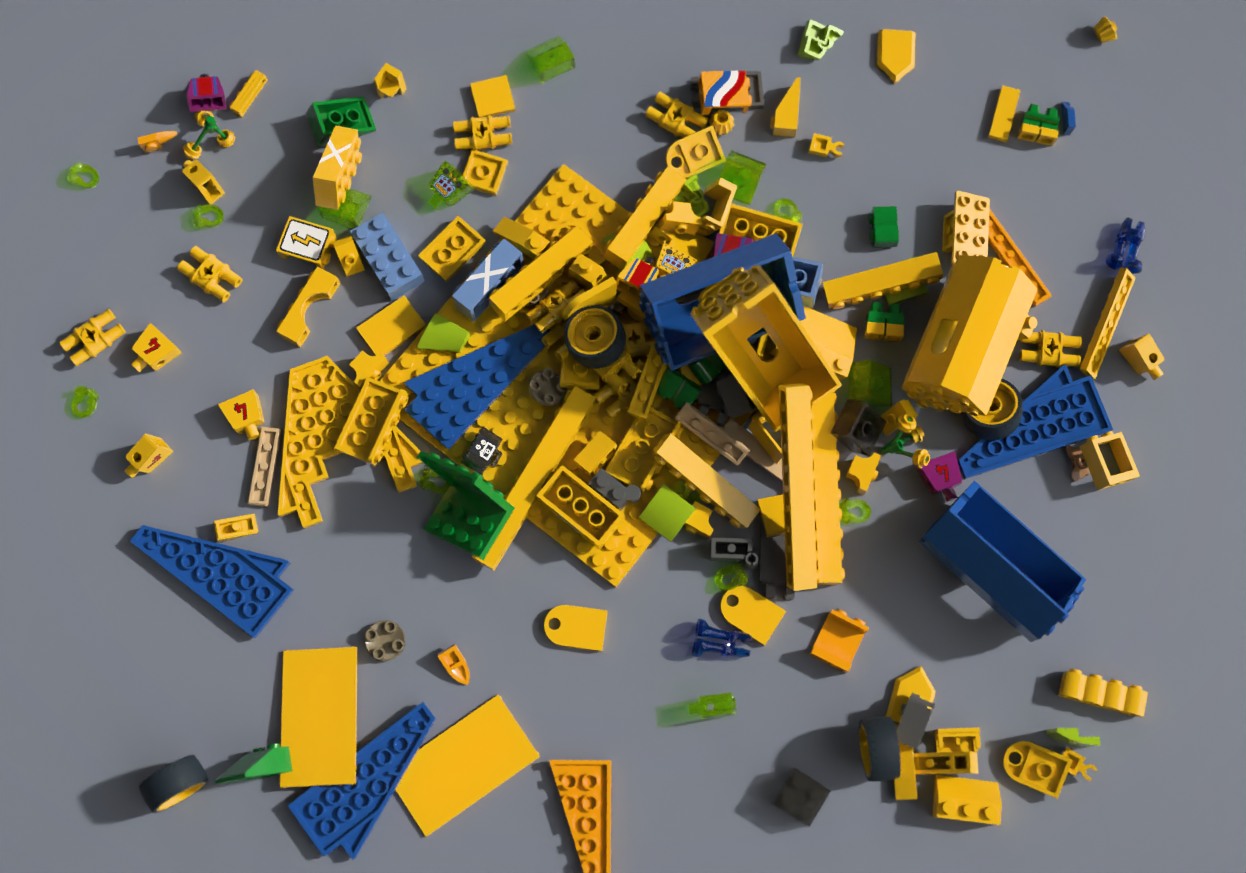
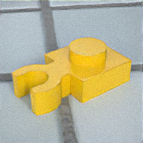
(822, 145)
(1077, 763)

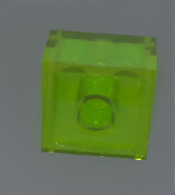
(551, 58)
(744, 173)
(350, 212)
(870, 383)

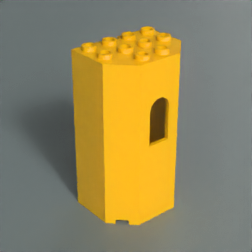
(741, 307)
(991, 311)

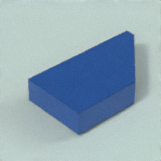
(1068, 118)

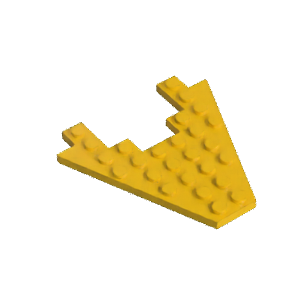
(315, 416)

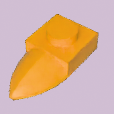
(154, 141)
(455, 664)

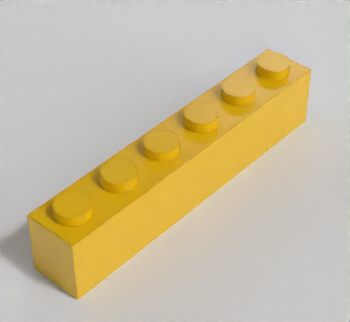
(645, 217)
(540, 273)
(883, 280)
(705, 480)

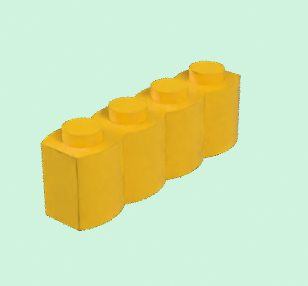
(1103, 694)

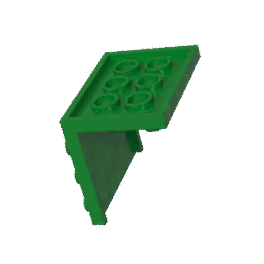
(470, 510)

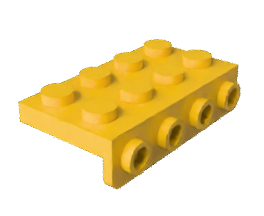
(371, 421)
(633, 459)

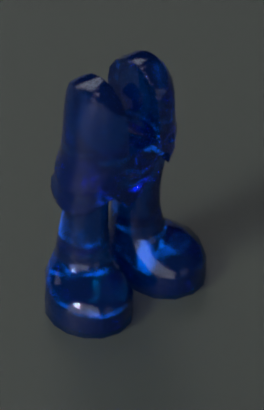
(1127, 236)
(727, 649)

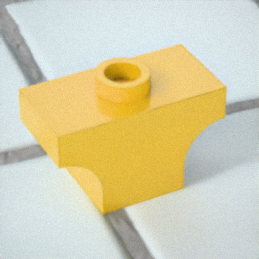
(680, 219)
(348, 255)
(368, 366)
(891, 415)
(863, 471)
(699, 521)

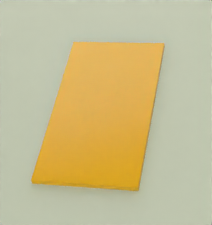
(319, 716)
(464, 765)

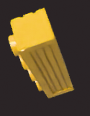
(248, 93)

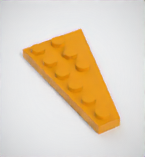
(587, 805)

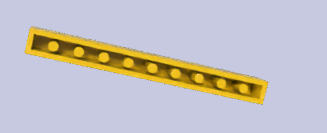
(540, 468)
(798, 486)
(827, 493)

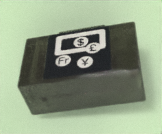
(482, 450)

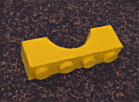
(319, 286)

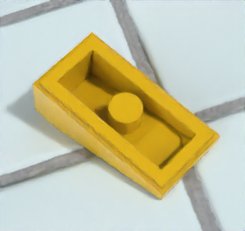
(235, 527)

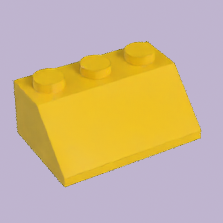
(967, 800)

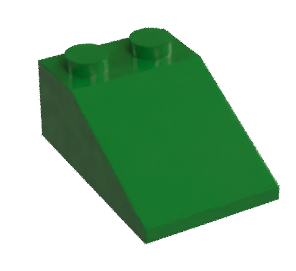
(345, 112)
(259, 765)

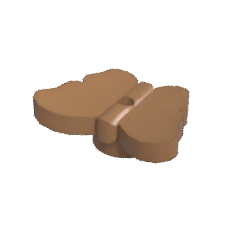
(1080, 469)

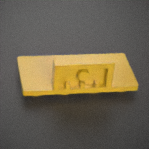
(967, 226)

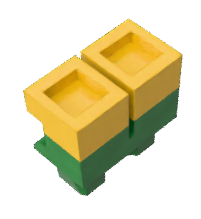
(1039, 126)
(884, 324)

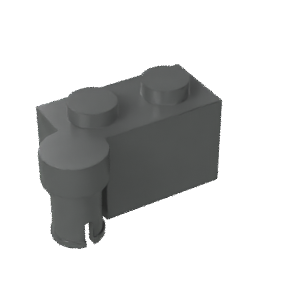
(734, 396)
(613, 490)
(733, 551)
(913, 720)

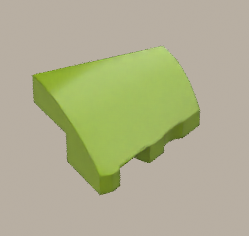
(817, 40)
(693, 194)
(443, 335)

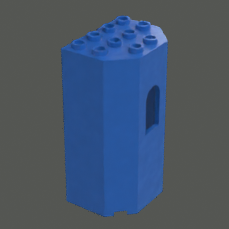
(671, 324)
(1004, 563)

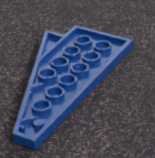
(463, 389)
(1052, 418)
(231, 579)
(349, 812)

